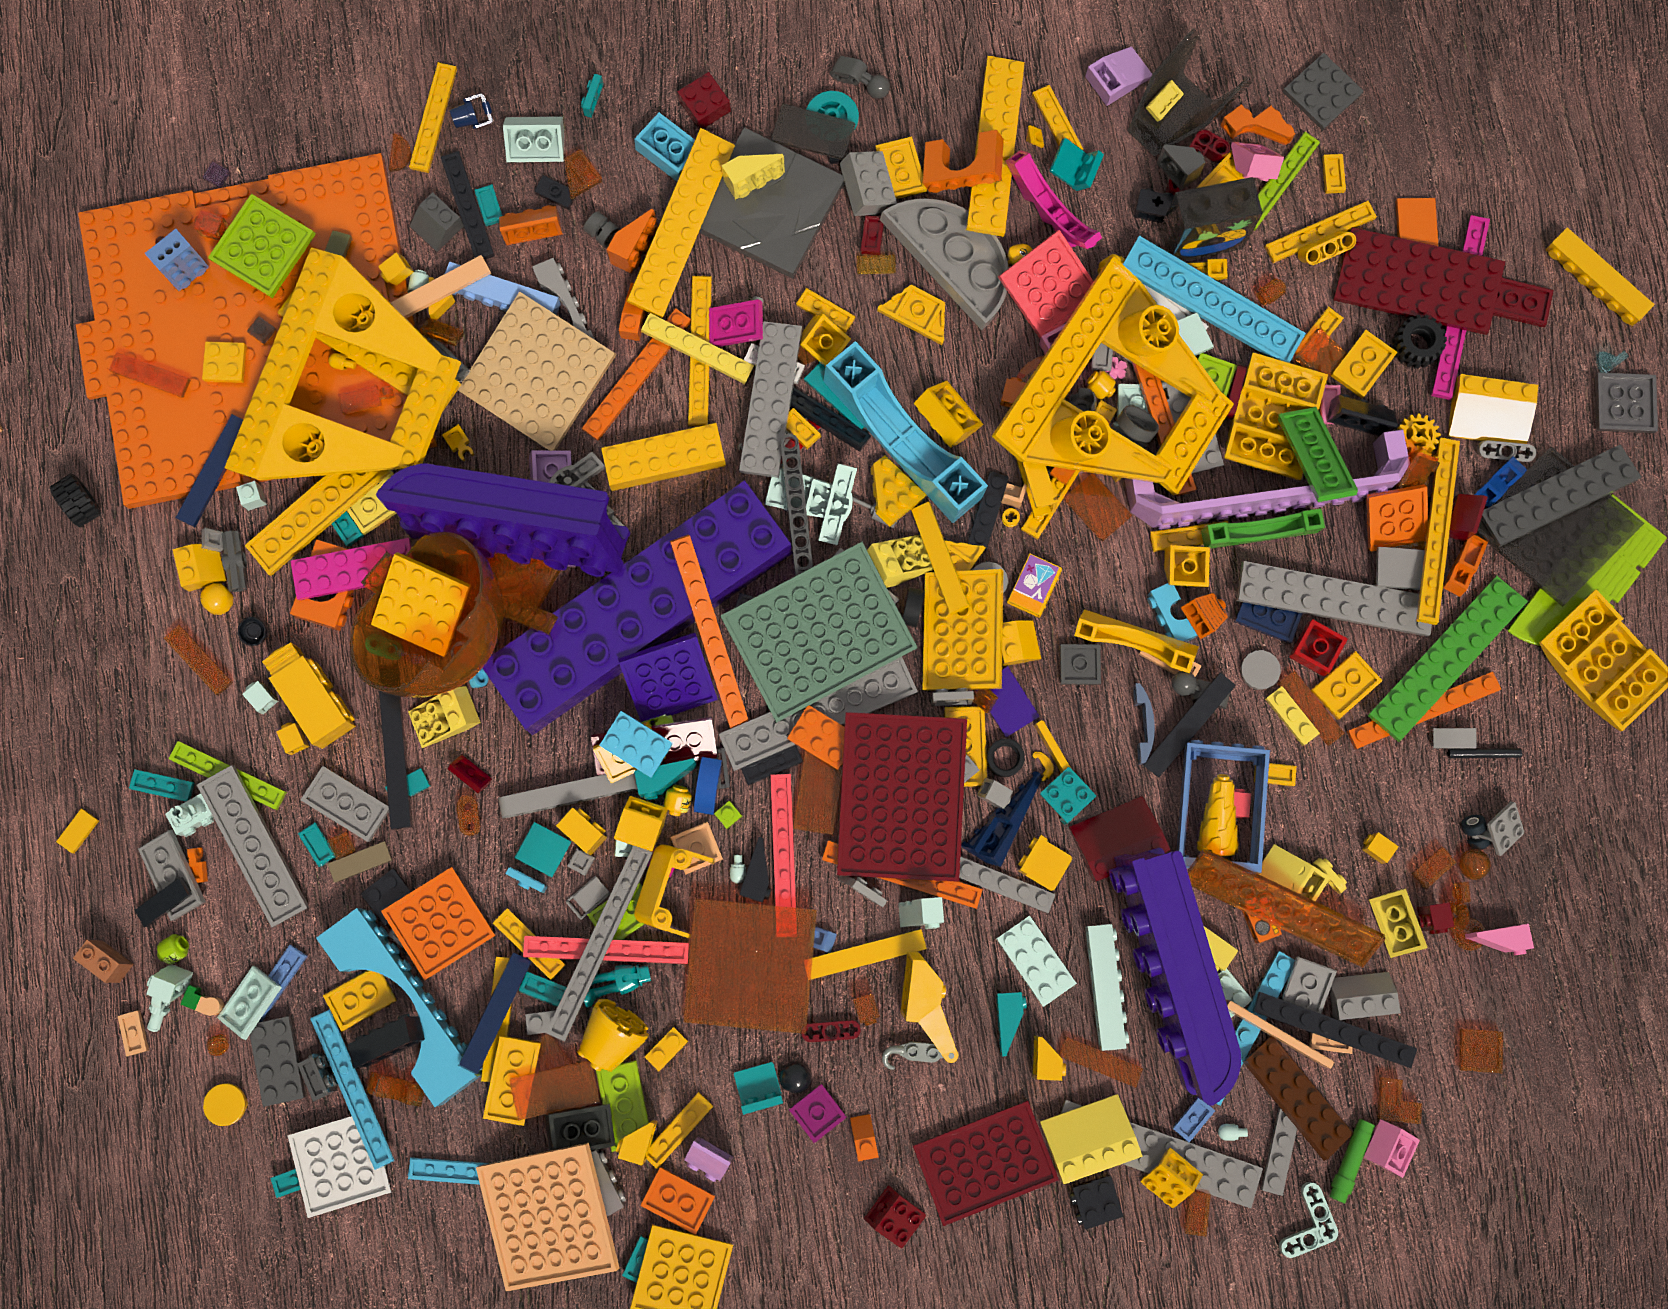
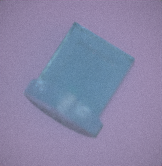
(1607, 361)

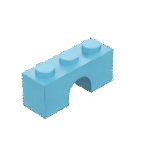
(1161, 600)

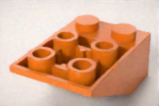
(632, 241)

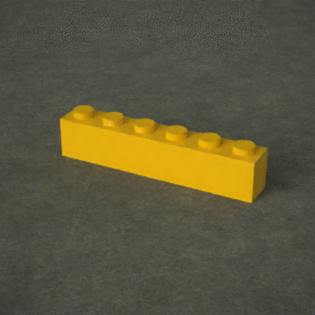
(1599, 277)

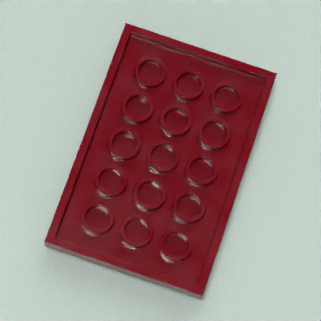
(985, 1163)

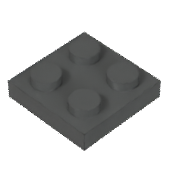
(1080, 664)

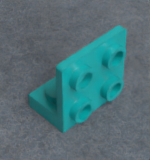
(1075, 165)
(1068, 795)
(758, 1088)

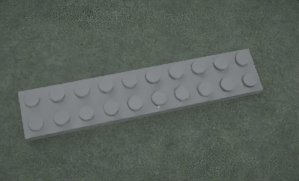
(1330, 598)
(765, 737)
(1221, 1176)

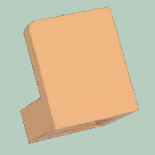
(1013, 495)

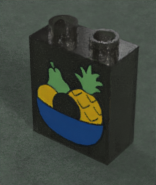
(1211, 219)

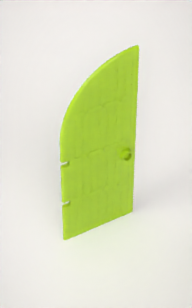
(1611, 581)

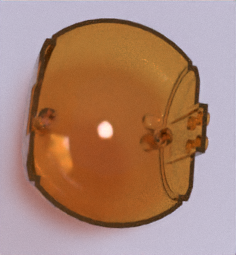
(411, 670)

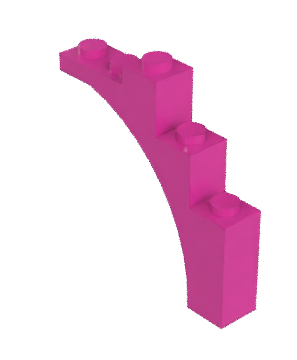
(1049, 207)

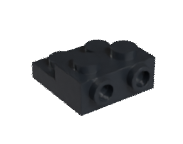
(1096, 1202)

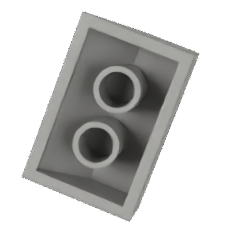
(1363, 996)
(612, 1197)

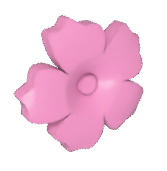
(1117, 369)

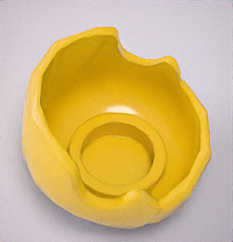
(216, 599)

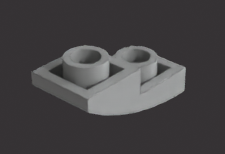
(1454, 738)

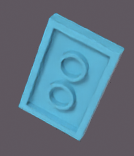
(636, 744)

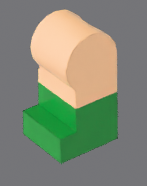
(200, 1002)

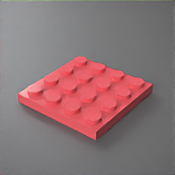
(1047, 283)

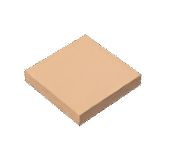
(700, 841)

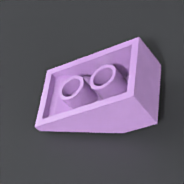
(708, 1159)

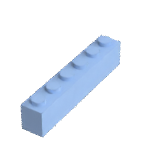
(502, 293)

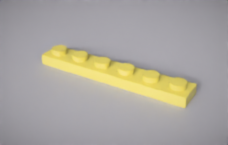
(697, 348)

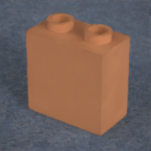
(103, 961)

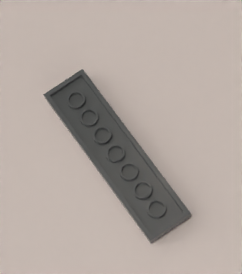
(1560, 495)

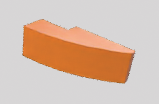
(1465, 565)

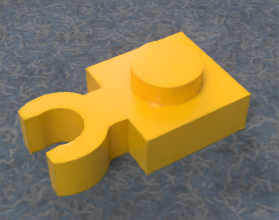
(457, 441)

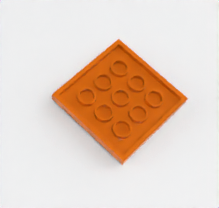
(438, 923)

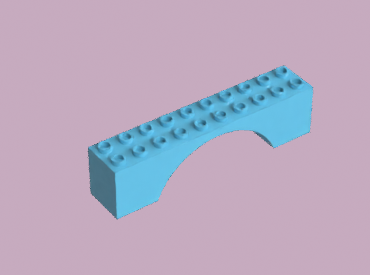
(941, 475)
(361, 945)

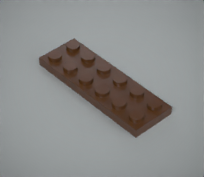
(1298, 1098)

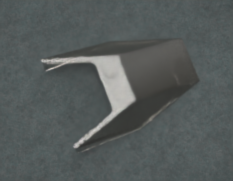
(1189, 113)

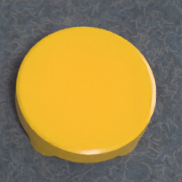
(225, 1104)

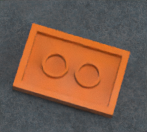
(819, 737)
(678, 1200)

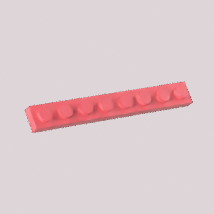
(783, 840)
(618, 950)

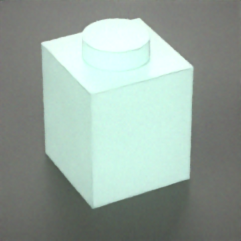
(251, 495)
(259, 697)

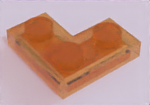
(1391, 1104)

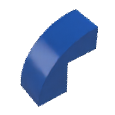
(1501, 481)
(707, 785)

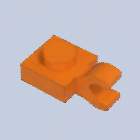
(197, 867)

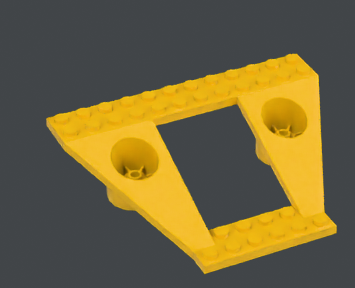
(1125, 319)
(281, 439)

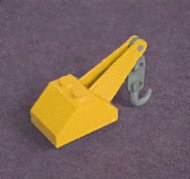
(921, 1004)

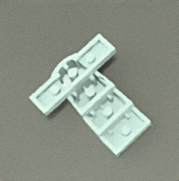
(822, 499)

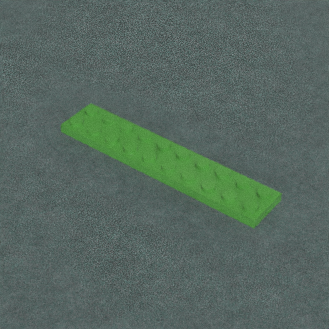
(1447, 659)

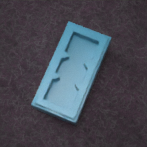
(526, 881)

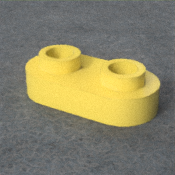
(1336, 881)

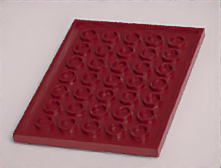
(902, 797)

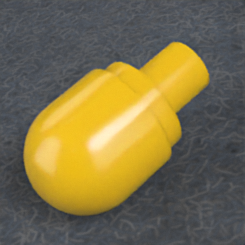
(341, 362)

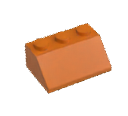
(530, 225)

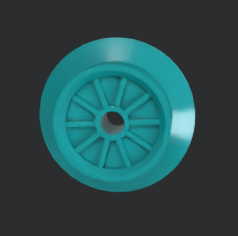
(836, 105)

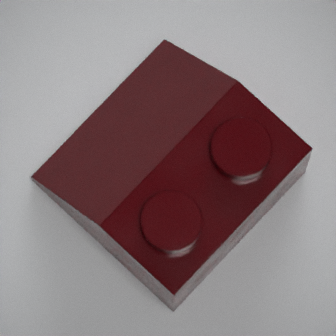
(1466, 516)

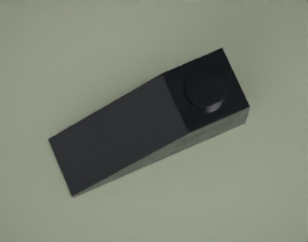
(757, 879)

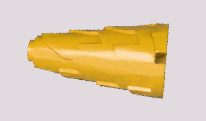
(1219, 825)

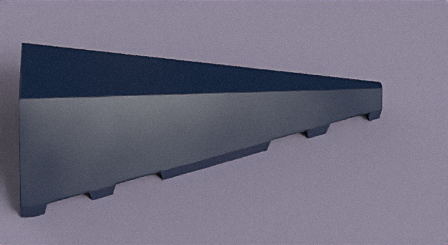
(996, 836)

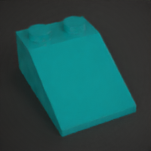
(663, 779)

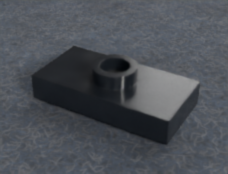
(554, 192)

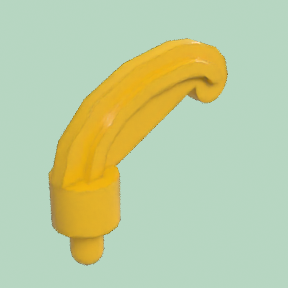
(1046, 762)

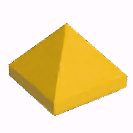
(1034, 136)

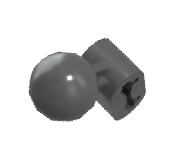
(854, 71)
(1186, 684)

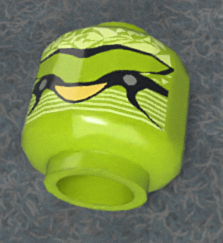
(172, 949)

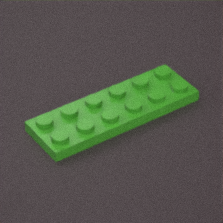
(1317, 454)

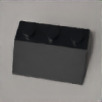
(1361, 415)

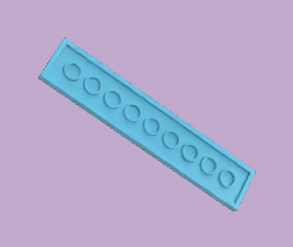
(1213, 301)

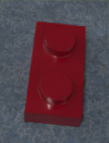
(872, 235)
(469, 774)

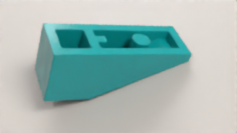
(1009, 1015)

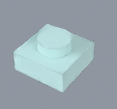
(622, 849)

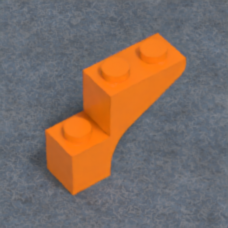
(1266, 124)

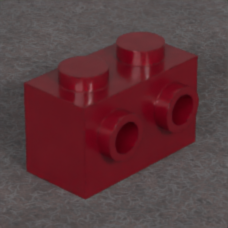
(1435, 918)

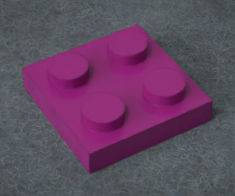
(817, 1113)

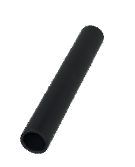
(1484, 753)

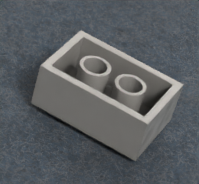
(867, 183)

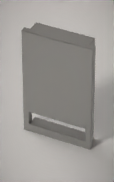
(589, 896)

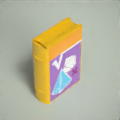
(1034, 585)

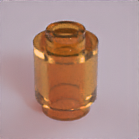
(1271, 291)

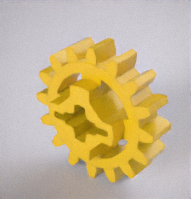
(1411, 428)

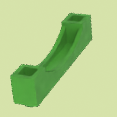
(1248, 532)

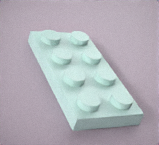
(1036, 961)

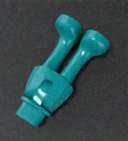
(626, 977)

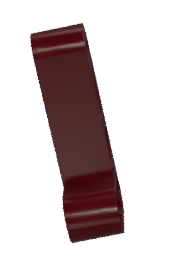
(1207, 150)

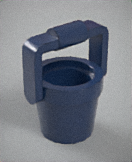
(464, 114)

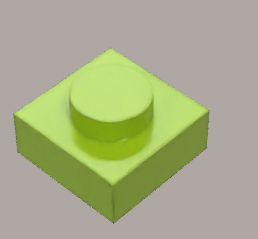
(728, 815)

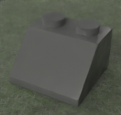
(1181, 164)
(435, 222)

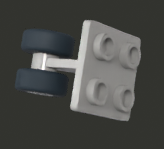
(1501, 830)

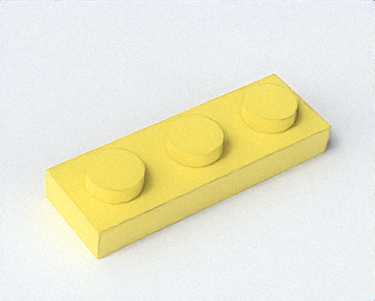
(1292, 716)

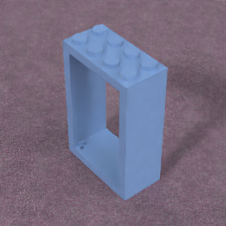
(1236, 752)

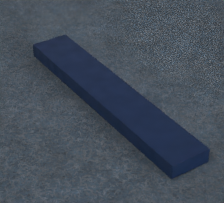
(210, 475)
(494, 1013)

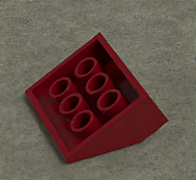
(1117, 832)

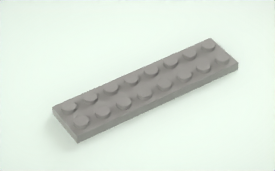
(770, 399)
(253, 846)

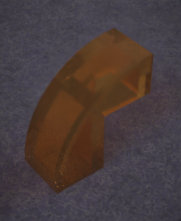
(395, 1088)

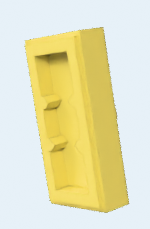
(1164, 100)

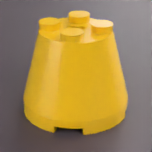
(611, 1035)

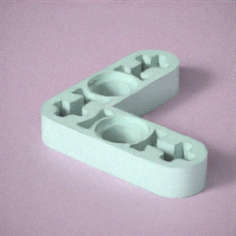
(1316, 1230)

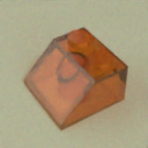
(1421, 465)

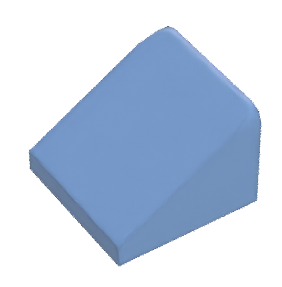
(824, 939)

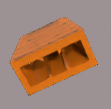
(1205, 614)

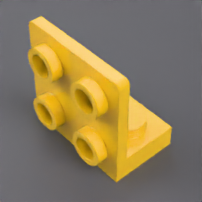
(1172, 1179)

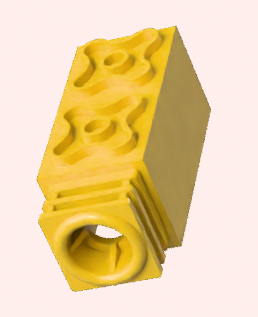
(309, 695)

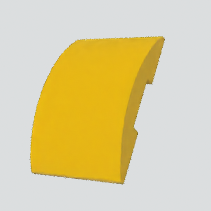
(1269, 390)
(1605, 662)

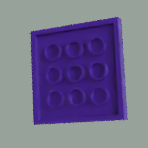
(668, 678)

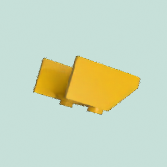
(662, 861)

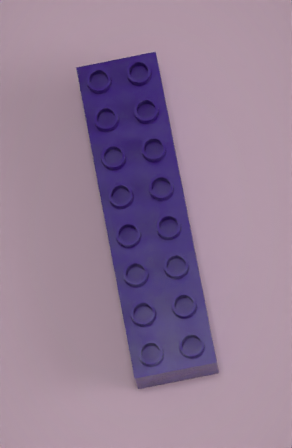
(634, 609)

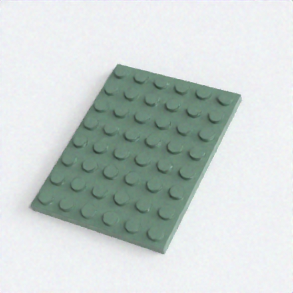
(818, 632)

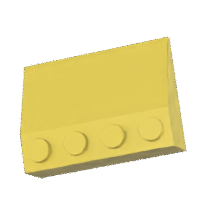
(1090, 1139)

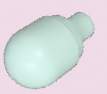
(737, 870)
(1231, 1132)

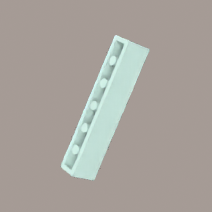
(1105, 987)

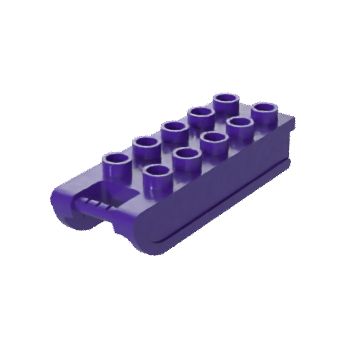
(509, 516)
(1180, 970)

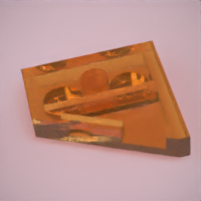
(580, 174)

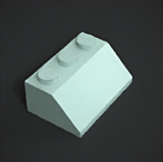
(534, 139)

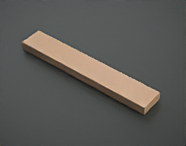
(442, 287)
(1279, 1034)

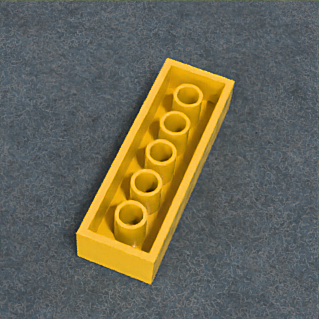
(663, 457)

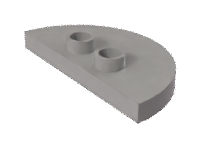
(958, 259)

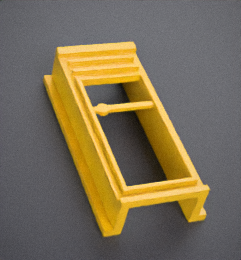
(1039, 488)

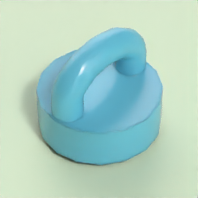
(479, 679)

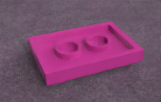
(736, 323)

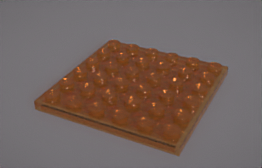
(750, 966)

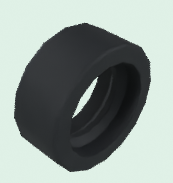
(913, 606)
(1020, 757)

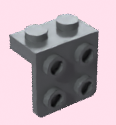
(318, 1076)

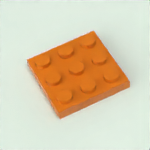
(1397, 517)

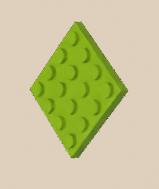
(261, 245)

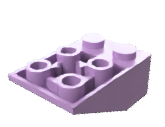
(1117, 74)

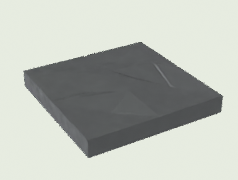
(782, 217)

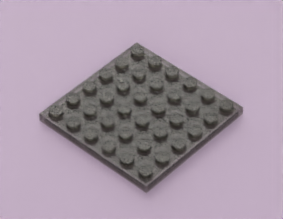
(1572, 548)

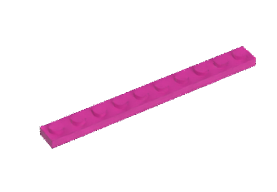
(1450, 357)

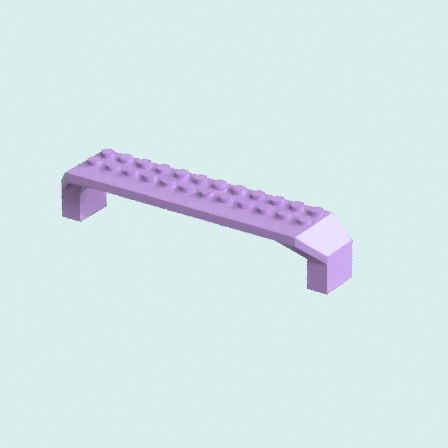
(1162, 511)

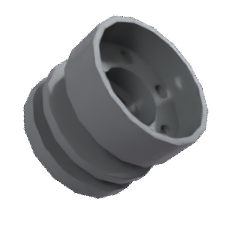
(1136, 425)

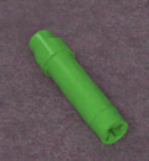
(1344, 1180)

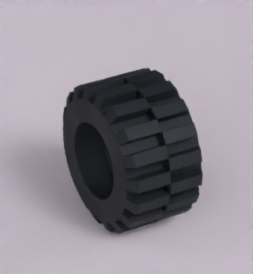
(1429, 331)
(75, 500)

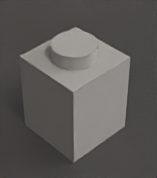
(994, 793)

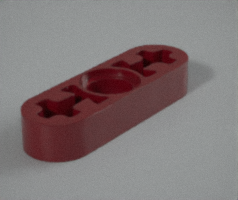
(1236, 388)
(845, 1025)

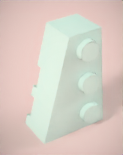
(921, 912)

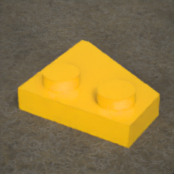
(964, 555)

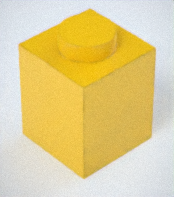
(395, 269)
(292, 738)
(1379, 847)

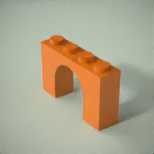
(984, 169)
(326, 613)

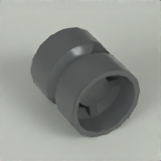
(599, 227)

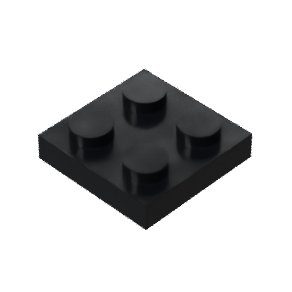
(385, 893)

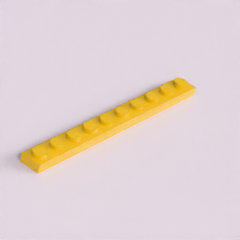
(1438, 532)

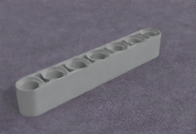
(564, 795)

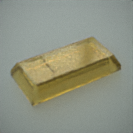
(876, 264)

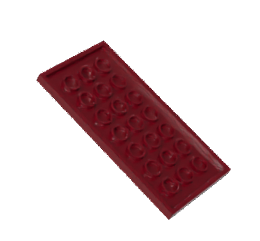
(1420, 280)

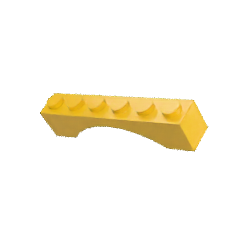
(1167, 649)

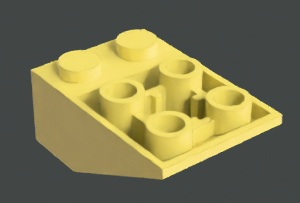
(751, 172)
(900, 559)
(444, 716)
(1293, 873)

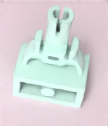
(190, 816)
(165, 988)

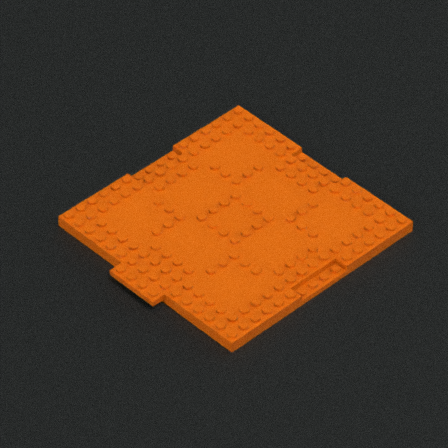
(140, 314)

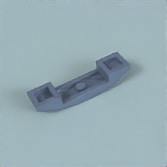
(1141, 699)

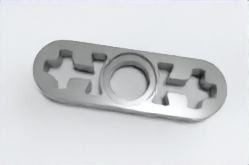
(1493, 444)

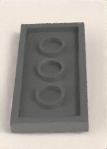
(277, 1061)

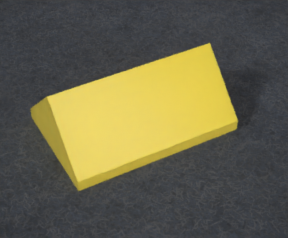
(1398, 923)

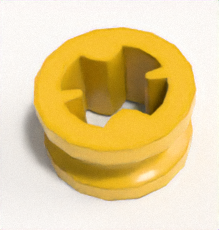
(1015, 521)

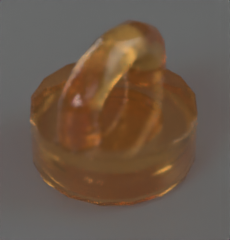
(217, 1045)

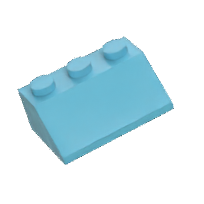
(664, 145)

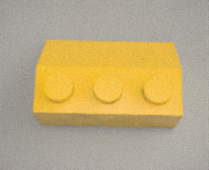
(948, 413)

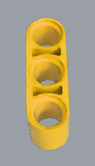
(1335, 247)

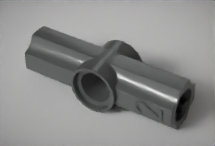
(234, 561)

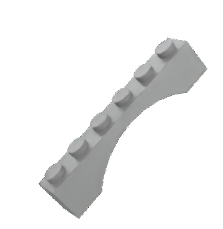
(551, 281)

